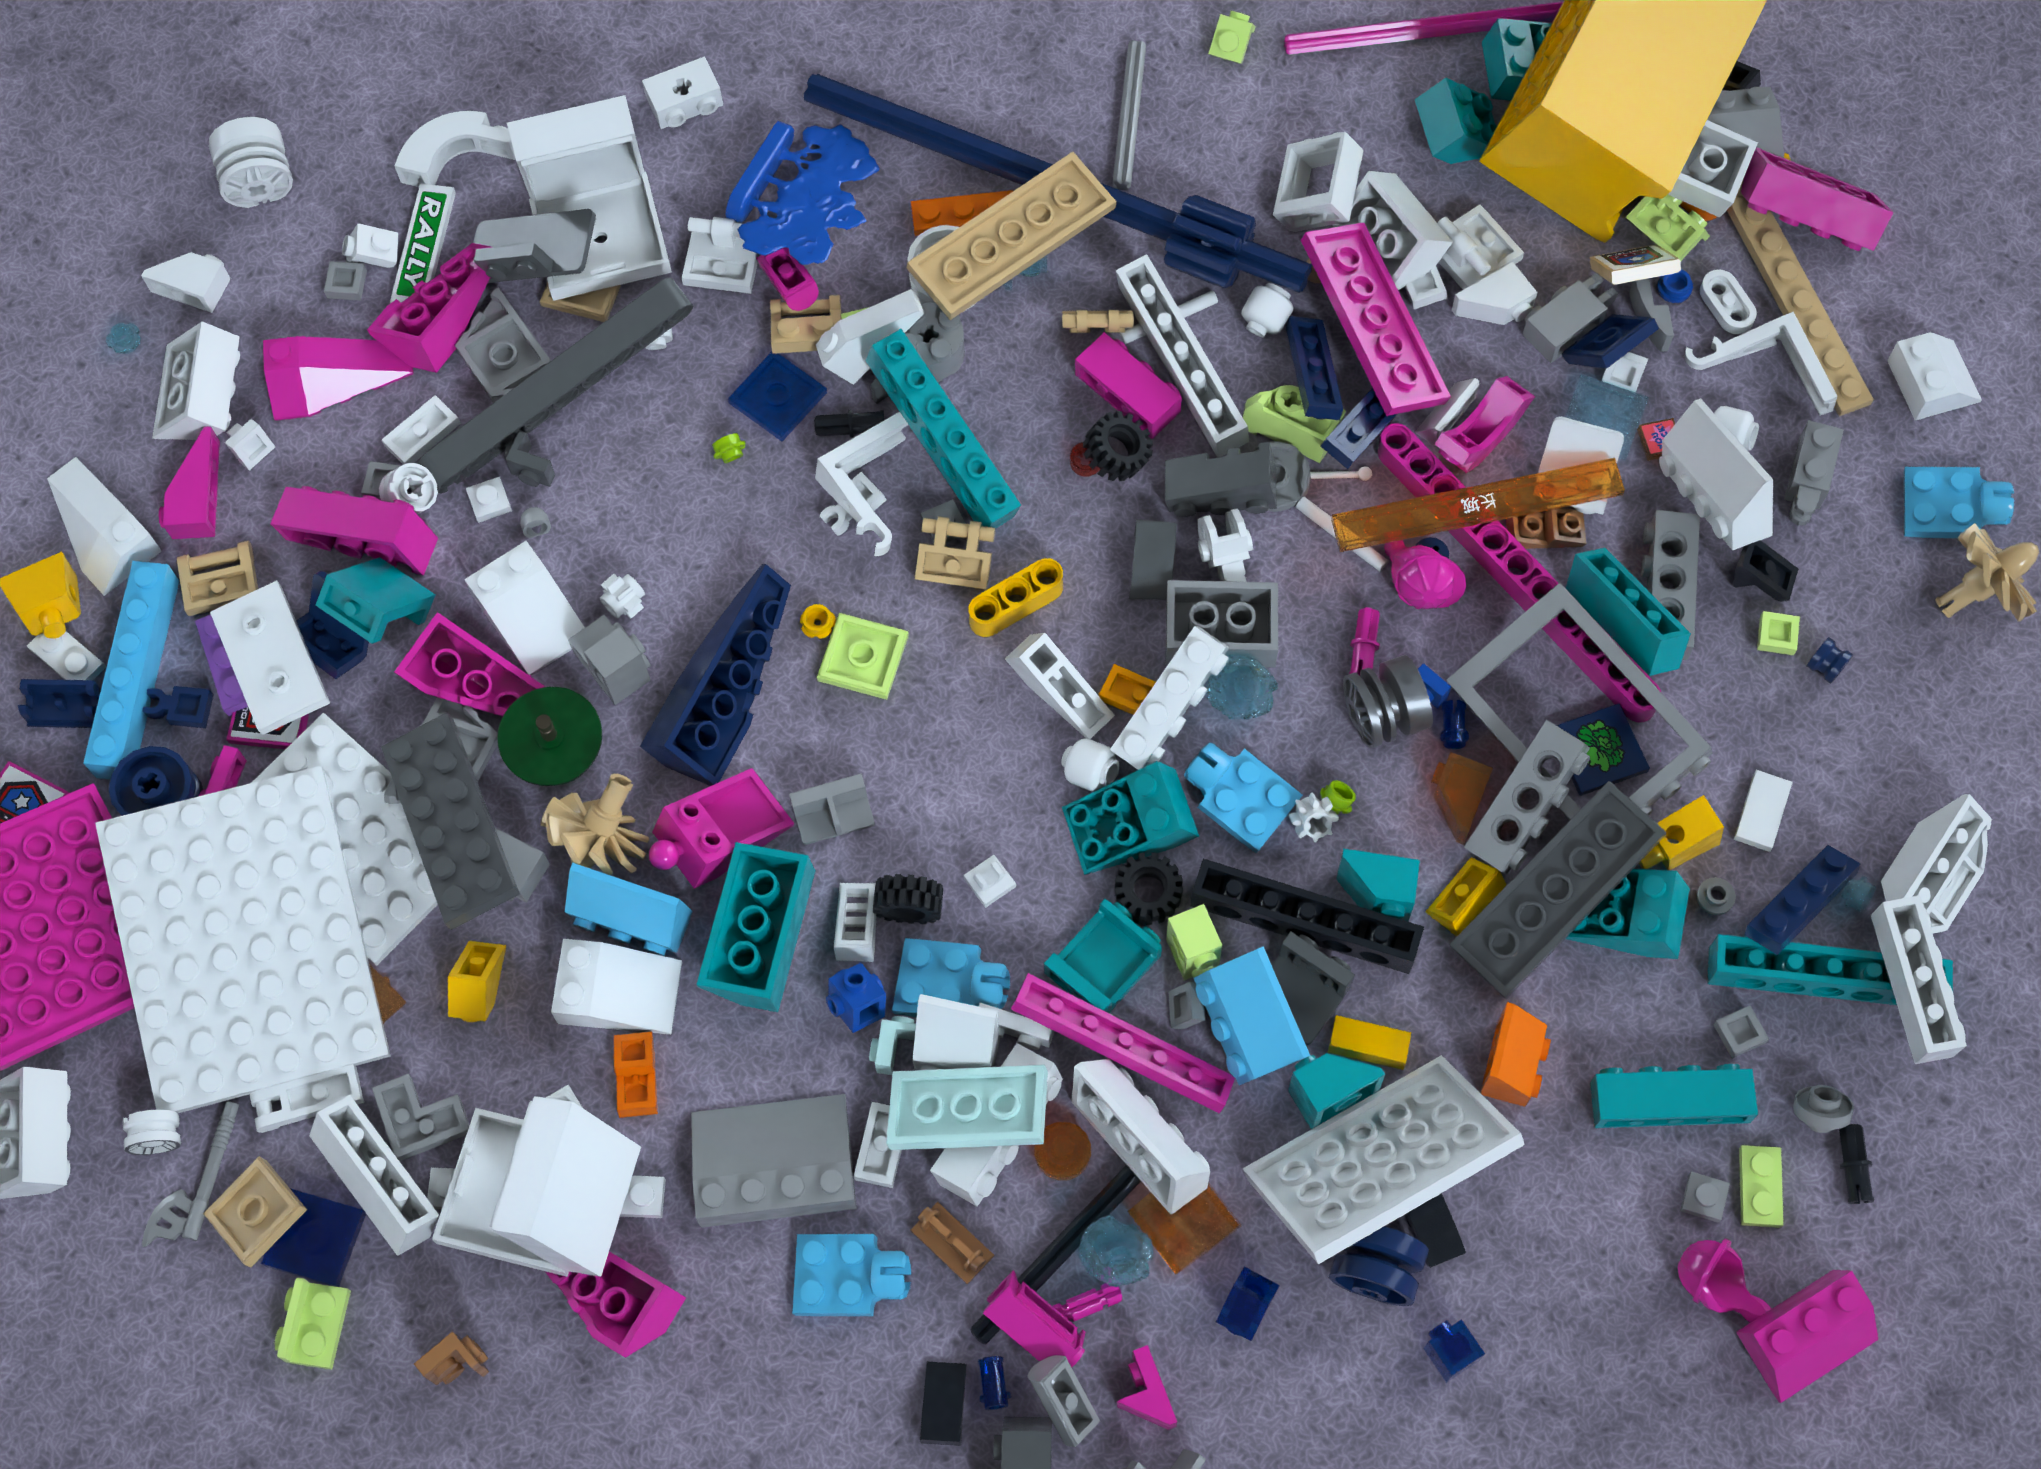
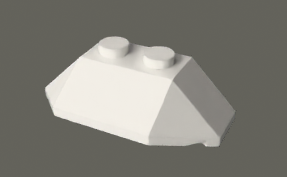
(1941, 860)

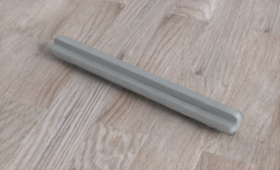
(1129, 115)

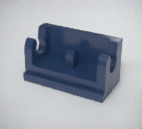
(59, 703)

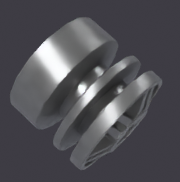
(1388, 701)

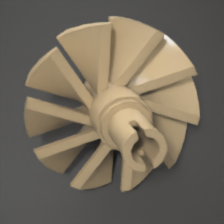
(1995, 573)
(592, 827)

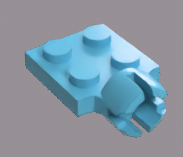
(1951, 499)
(1241, 794)
(947, 973)
(846, 1275)

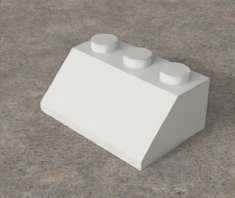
(1399, 226)
(197, 383)
(33, 1132)

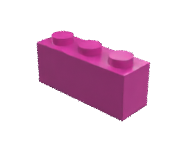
(1128, 384)

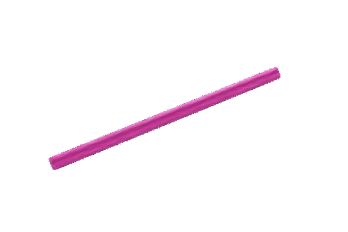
(1414, 28)

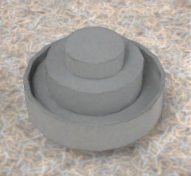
(1823, 1108)

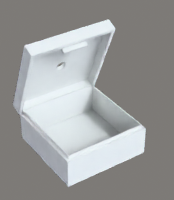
(593, 162)
(539, 1188)

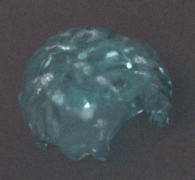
(1242, 689)
(1115, 1252)

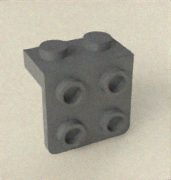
(1311, 983)

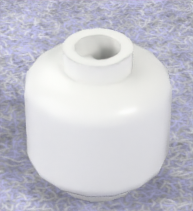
(1267, 310)
(1740, 424)
(1090, 765)

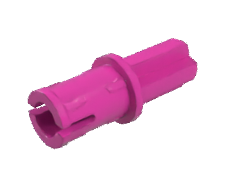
(1365, 640)

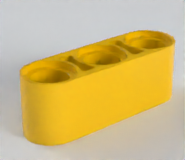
(1021, 583)

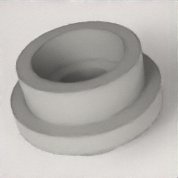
(1708, 903)

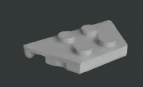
(500, 348)
(477, 738)

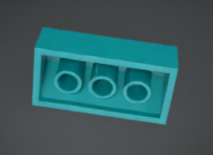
(757, 926)

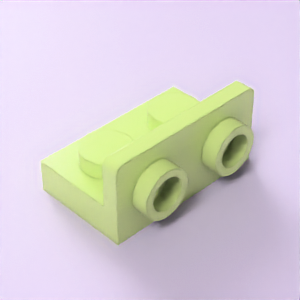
(1669, 224)
(312, 1324)

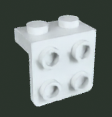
(1580, 443)

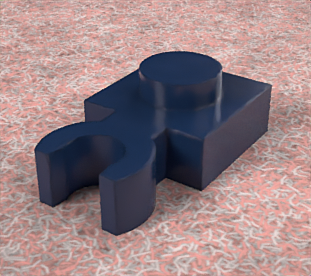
(184, 708)

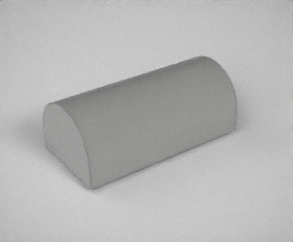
(1063, 1399)

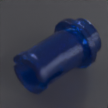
(1454, 730)
(993, 1383)

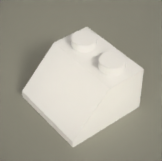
(1932, 375)

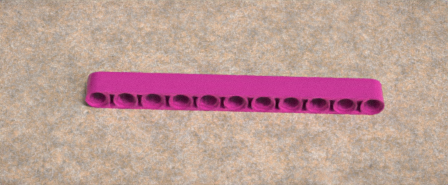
(1508, 555)

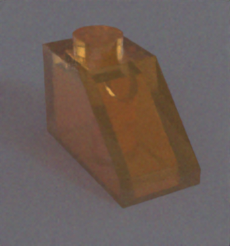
(1460, 791)

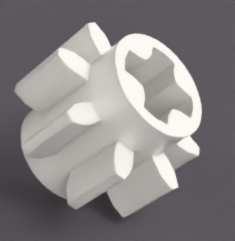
(622, 596)
(1313, 817)

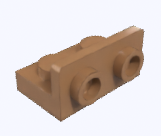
(446, 1359)

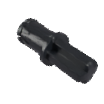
(847, 423)
(1856, 1164)

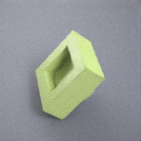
(1778, 633)

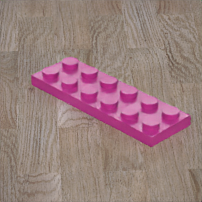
(1375, 318)

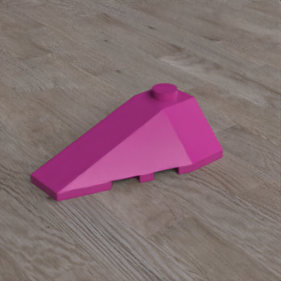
(463, 669)

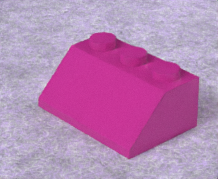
(1811, 1333)

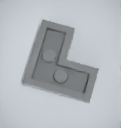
(417, 1128)

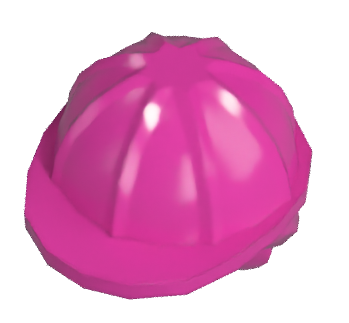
(1424, 576)
(1716, 1279)

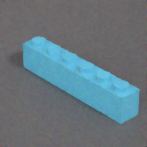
(131, 666)

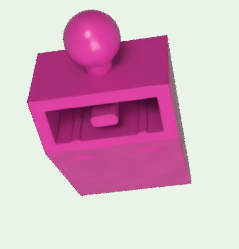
(704, 827)

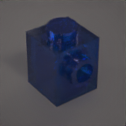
(1247, 1303)
(1453, 1349)

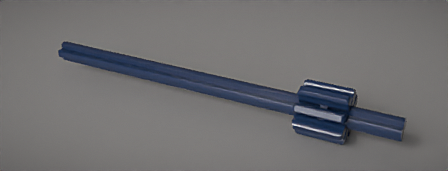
(1200, 240)

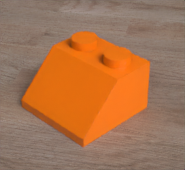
(1515, 1057)

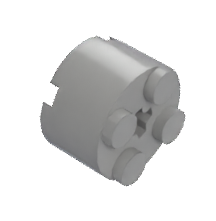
(938, 341)

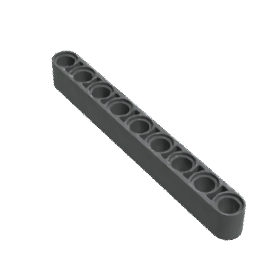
(557, 383)

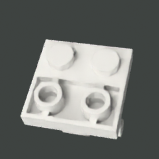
(1477, 247)
(717, 256)

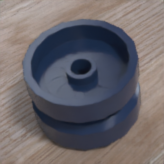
(151, 779)
(1381, 1267)

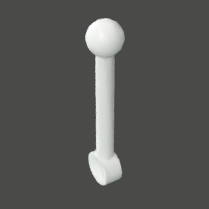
(1364, 474)

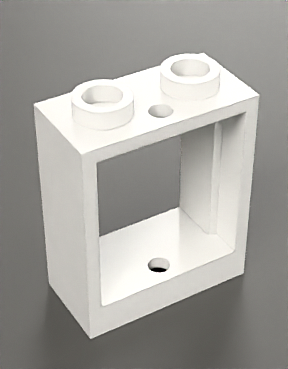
(1324, 209)

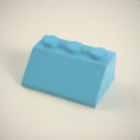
(626, 910)
(1250, 1016)

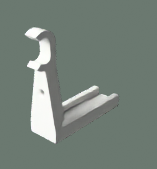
(1796, 345)
(835, 466)

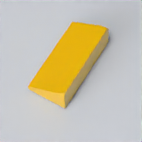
(1466, 895)
(1369, 1042)

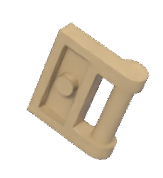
(802, 333)
(219, 587)

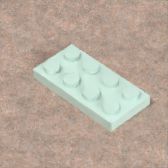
(967, 1107)

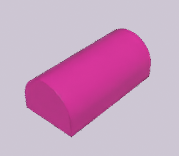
(789, 279)

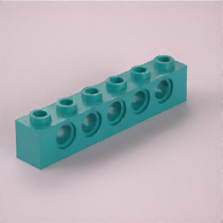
(942, 431)
(1804, 970)

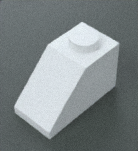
(189, 280)
(1497, 297)

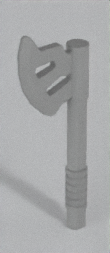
(191, 1226)

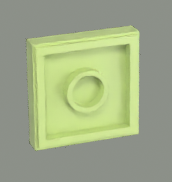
(862, 656)

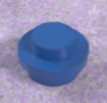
(1675, 287)

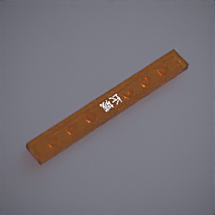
(1477, 504)

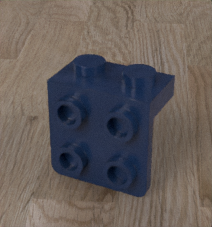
(329, 641)

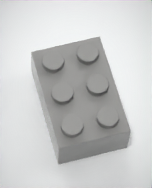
(1233, 612)

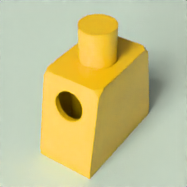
(44, 595)
(1696, 830)

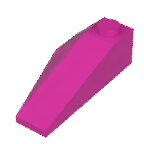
(434, 317)
(322, 371)
(622, 1306)

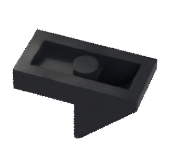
(1765, 569)

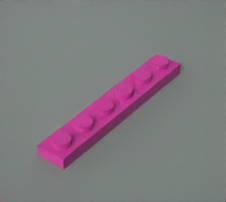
(1123, 1043)

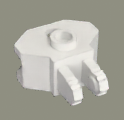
(1225, 551)

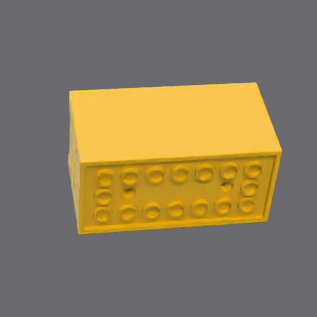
(1617, 102)

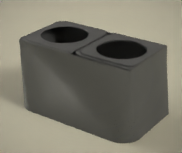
(1152, 559)

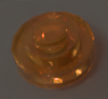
(1064, 1151)

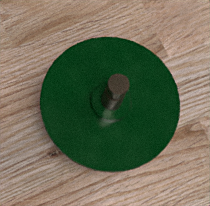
(550, 736)

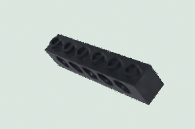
(1321, 918)

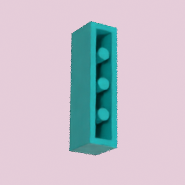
(1627, 611)
(1673, 1097)

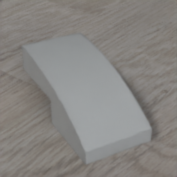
(1643, 306)

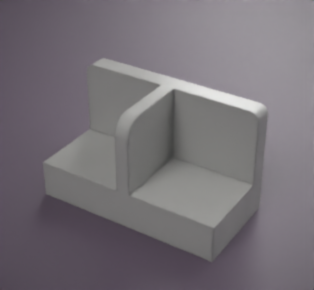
(832, 809)

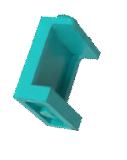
(373, 595)
(1105, 957)

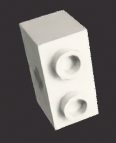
(683, 93)

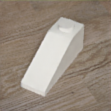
(850, 339)
(1059, 684)

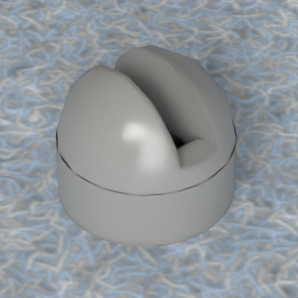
(534, 517)

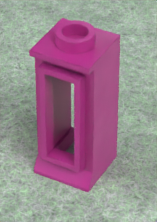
(1033, 1321)

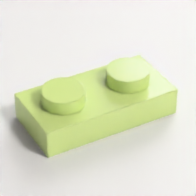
(1761, 1186)

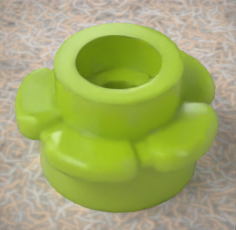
(728, 448)
(1340, 796)

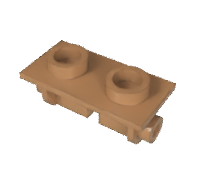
(951, 1242)

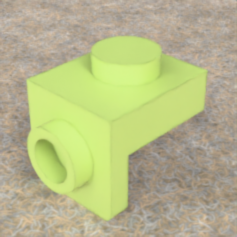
(1232, 37)

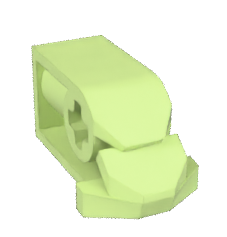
(1282, 418)

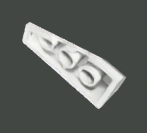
(99, 527)

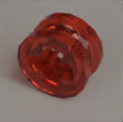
(1075, 463)

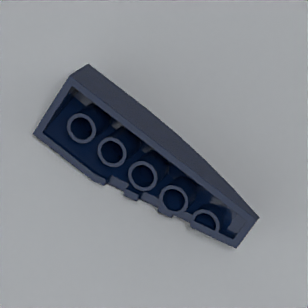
(713, 696)

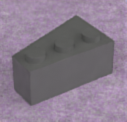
(1222, 483)
(1024, 1443)

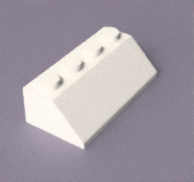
(1719, 477)
(1139, 1133)

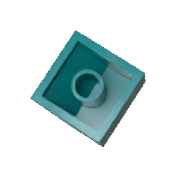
(1380, 881)
(1331, 1085)

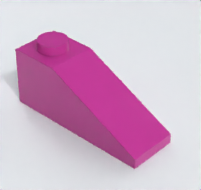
(192, 494)

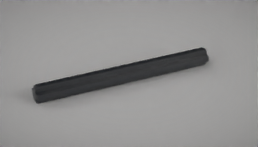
(1066, 1242)

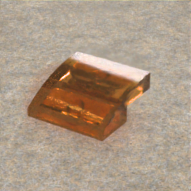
(1188, 1231)

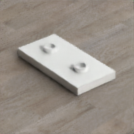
(269, 657)

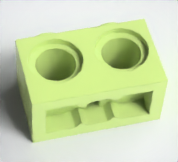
(1193, 942)

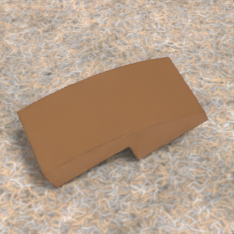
(1550, 529)

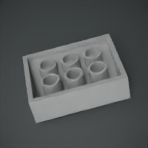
(772, 1161)

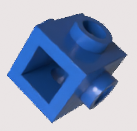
(856, 997)

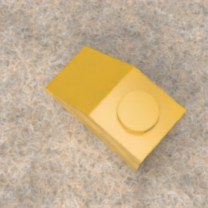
(475, 981)

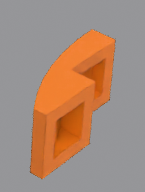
(635, 1074)

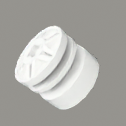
(250, 161)

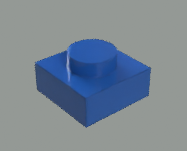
(1436, 687)

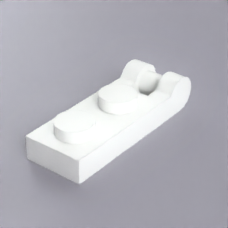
(305, 1097)

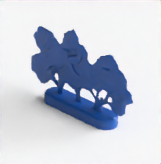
(807, 202)

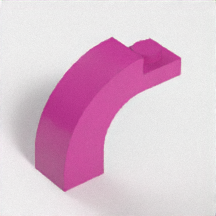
(1486, 426)

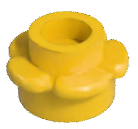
(814, 613)

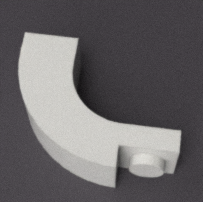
(445, 138)

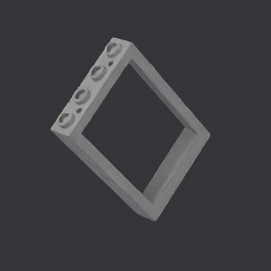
(1666, 781)

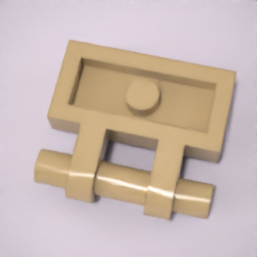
(1112, 320)
(950, 564)

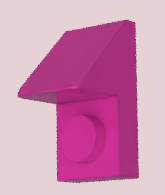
(1152, 1402)

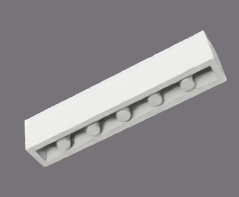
(1182, 356)

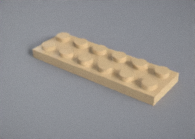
(1011, 235)

